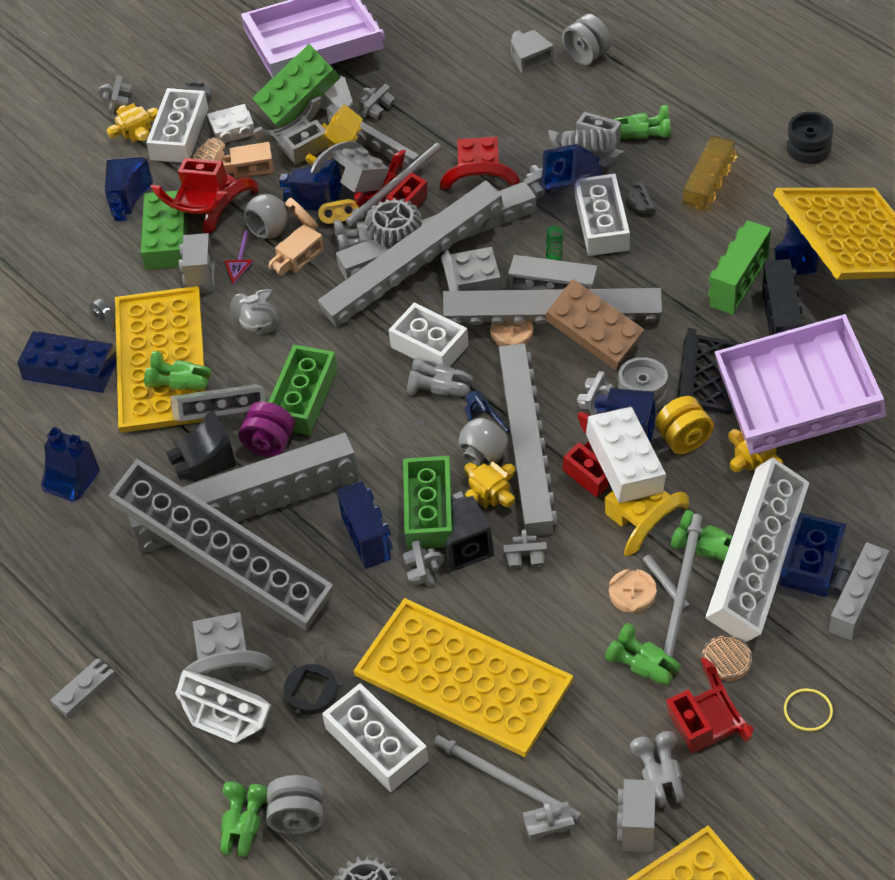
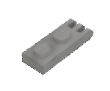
(83, 688)

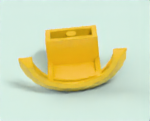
(342, 128)
(643, 513)

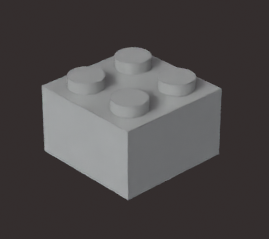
(197, 262)
(636, 815)

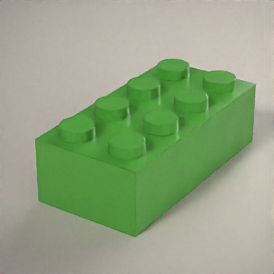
(297, 83)
(162, 232)
(739, 267)
(305, 385)
(427, 501)

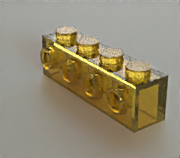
(709, 173)

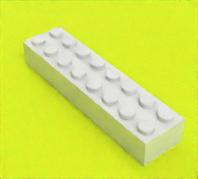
(757, 551)

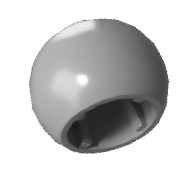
(266, 216)
(482, 442)

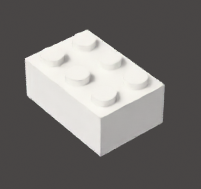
(428, 336)

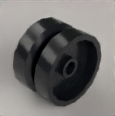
(809, 137)

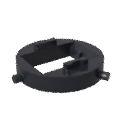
(326, 697)

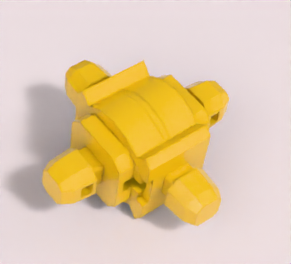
(132, 123)
(743, 458)
(490, 484)

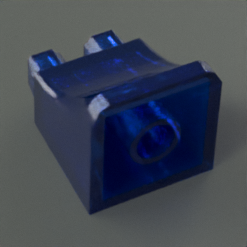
(567, 165)
(125, 183)
(313, 189)
(797, 249)
(641, 402)
(68, 465)

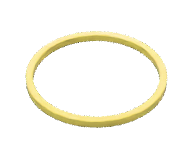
(802, 728)

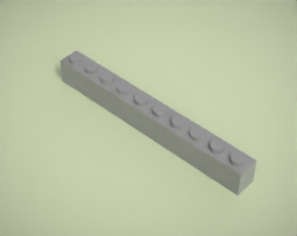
(517, 202)
(411, 253)
(532, 305)
(526, 441)

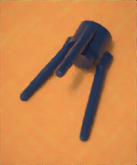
(478, 405)

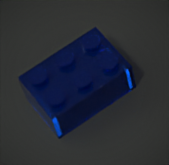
(364, 524)
(813, 554)

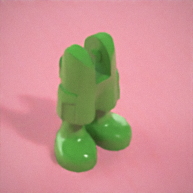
(640, 127)
(182, 374)
(713, 541)
(649, 659)
(241, 825)

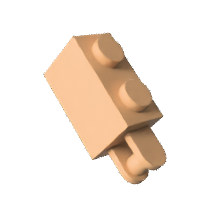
(249, 160)
(297, 250)

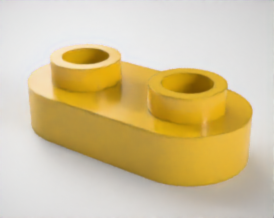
(337, 209)

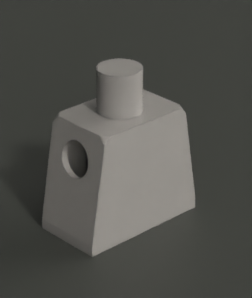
(530, 50)

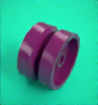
(266, 429)

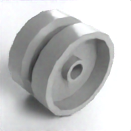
(586, 39)
(645, 375)
(295, 804)

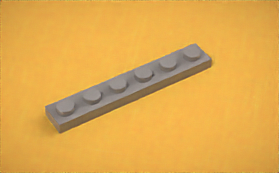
(379, 141)

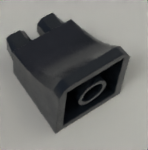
(203, 450)
(470, 534)

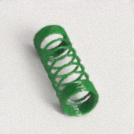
(554, 238)

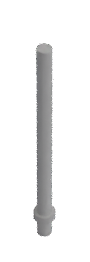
(358, 214)
(694, 531)
(452, 748)

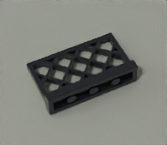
(689, 366)

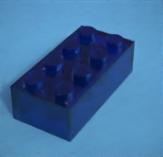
(67, 361)

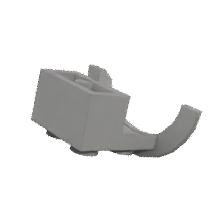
(590, 121)
(299, 136)
(361, 169)
(471, 270)
(223, 644)

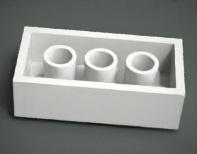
(177, 125)
(602, 215)
(625, 454)
(375, 737)

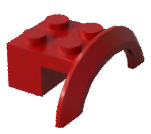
(478, 157)
(200, 187)
(234, 188)
(410, 189)
(583, 464)
(708, 716)

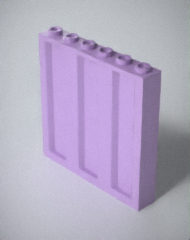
(331, 26)
(799, 384)

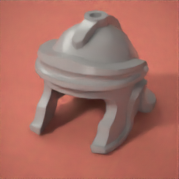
(255, 312)

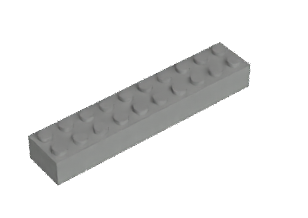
(269, 484)
(221, 544)

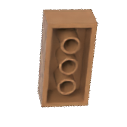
(594, 324)

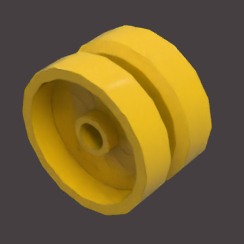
(684, 425)

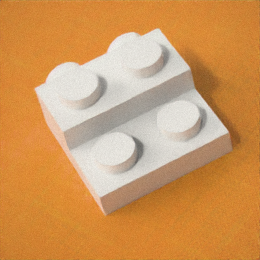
(231, 123)

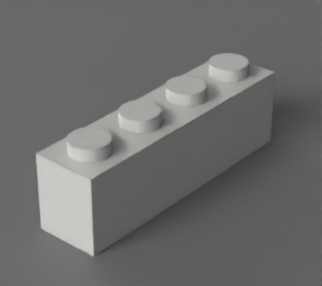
(548, 274)
(220, 401)
(858, 591)

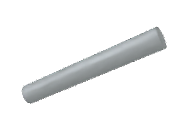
(663, 579)

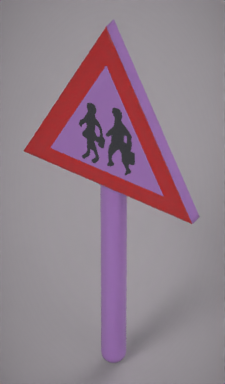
(238, 267)

